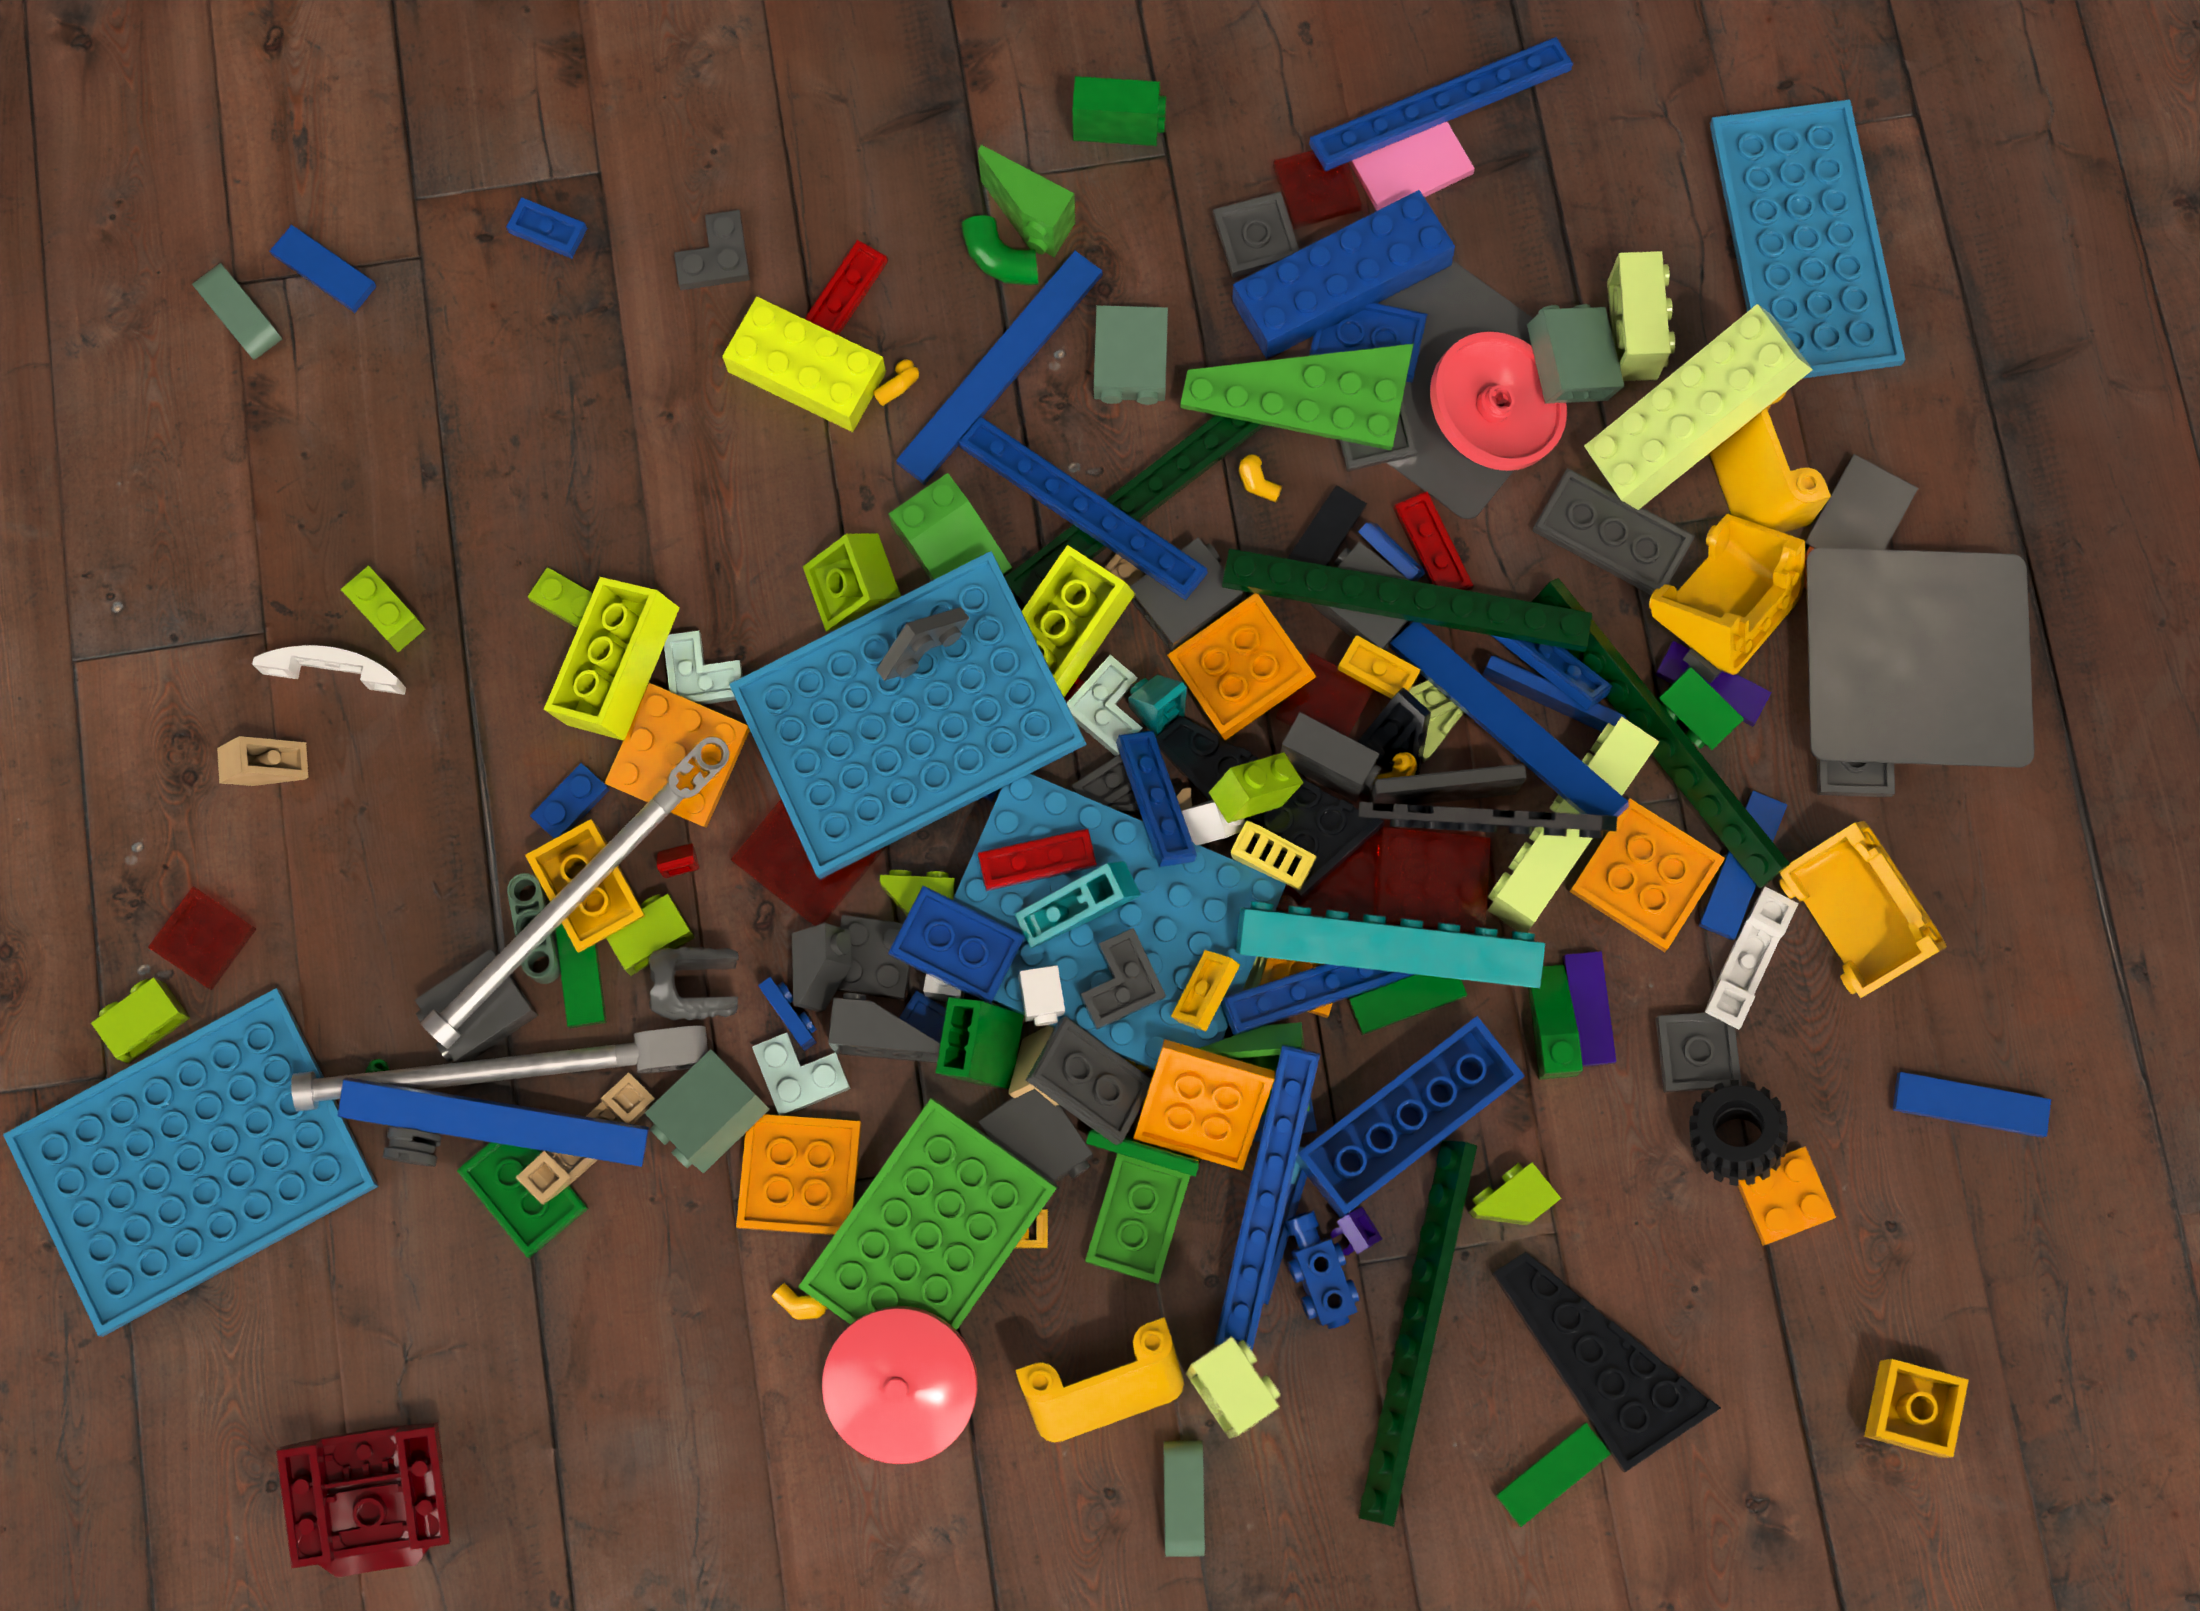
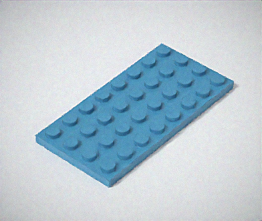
(1809, 233)

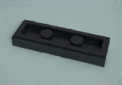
(1329, 528)

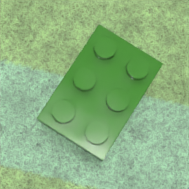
(1137, 1218)

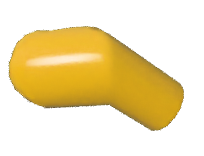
(798, 1306)

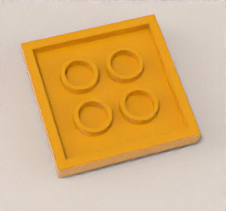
(1241, 666)
(661, 737)
(1647, 875)
(1203, 1104)
(798, 1174)

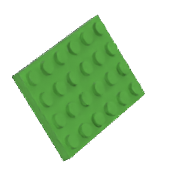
(930, 1224)

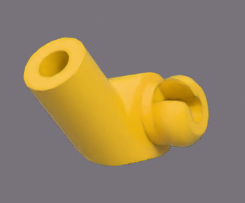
(899, 384)
(1254, 480)
(1404, 765)

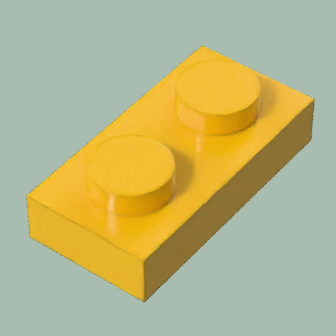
(1377, 668)
(1205, 990)

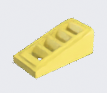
(1278, 843)

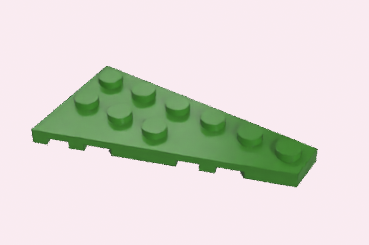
(1326, 395)

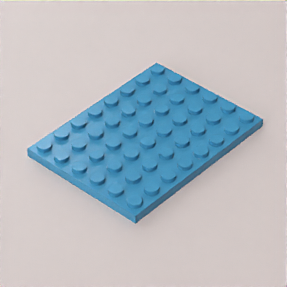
(887, 757)
(1175, 917)
(187, 1163)

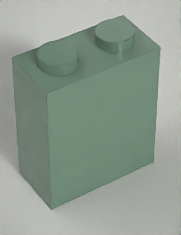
(1130, 354)
(1575, 354)
(705, 1112)

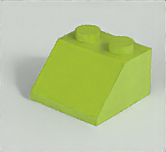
(851, 579)

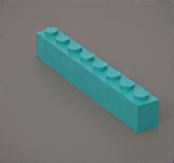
(1390, 947)

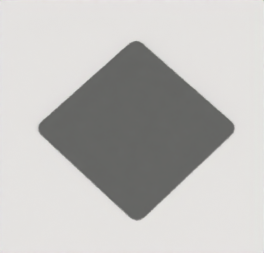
(1455, 308)
(1919, 657)

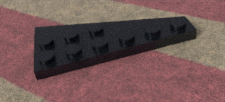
(1308, 818)
(1487, 819)
(1614, 1378)

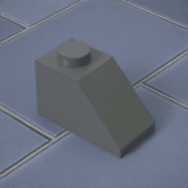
(819, 964)

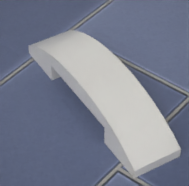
(288, 661)
(1750, 957)

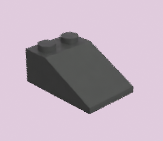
(870, 1031)

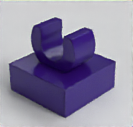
(1358, 1230)

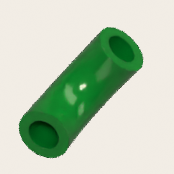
(995, 257)

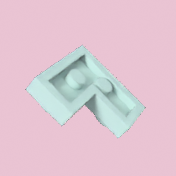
(691, 677)
(1096, 702)
(797, 1085)

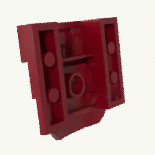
(364, 1499)

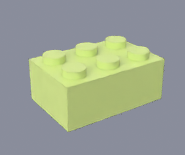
(1640, 314)

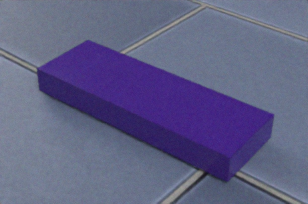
(1739, 692)
(1591, 1007)

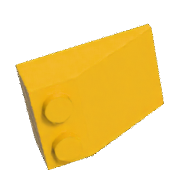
(607, 907)

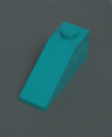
(1158, 702)
(1078, 903)

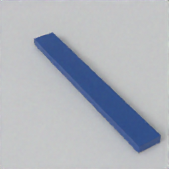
(1440, 104)
(999, 367)
(1083, 508)
(1507, 723)
(493, 1121)
(1267, 1195)

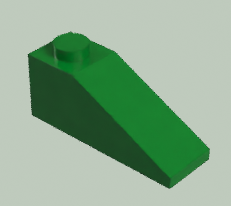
(1555, 1026)

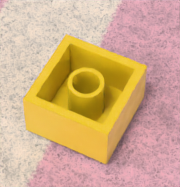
(1916, 1408)

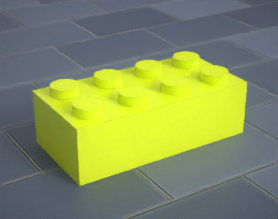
(804, 364)
(1074, 613)
(612, 658)

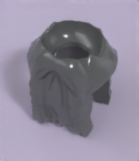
(664, 995)

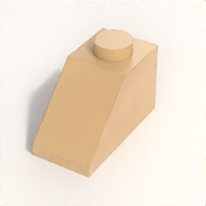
(261, 761)

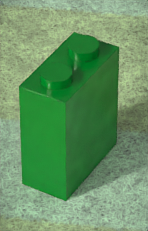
(1118, 111)
(979, 1043)

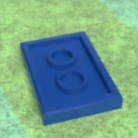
(1374, 328)
(956, 945)

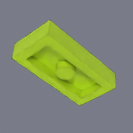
(560, 597)

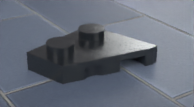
(1399, 729)

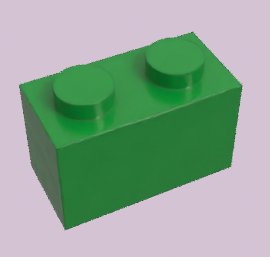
(1700, 709)

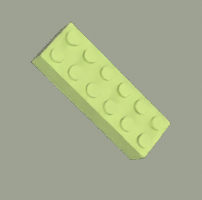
(1698, 407)
(1545, 864)
(1233, 1387)

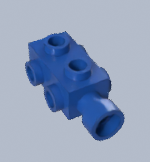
(1320, 1284)

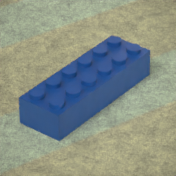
(1343, 274)
(1408, 1117)

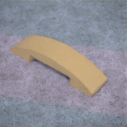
(555, 1171)

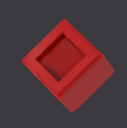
(677, 860)

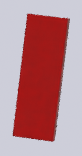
(847, 288)
(1432, 543)
(1037, 859)

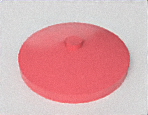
(1493, 402)
(899, 1385)

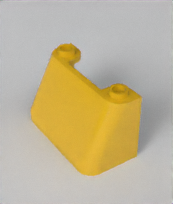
(1760, 482)
(1735, 594)
(1863, 908)
(1108, 1397)

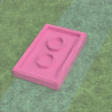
(1415, 163)

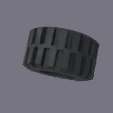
(1744, 1104)

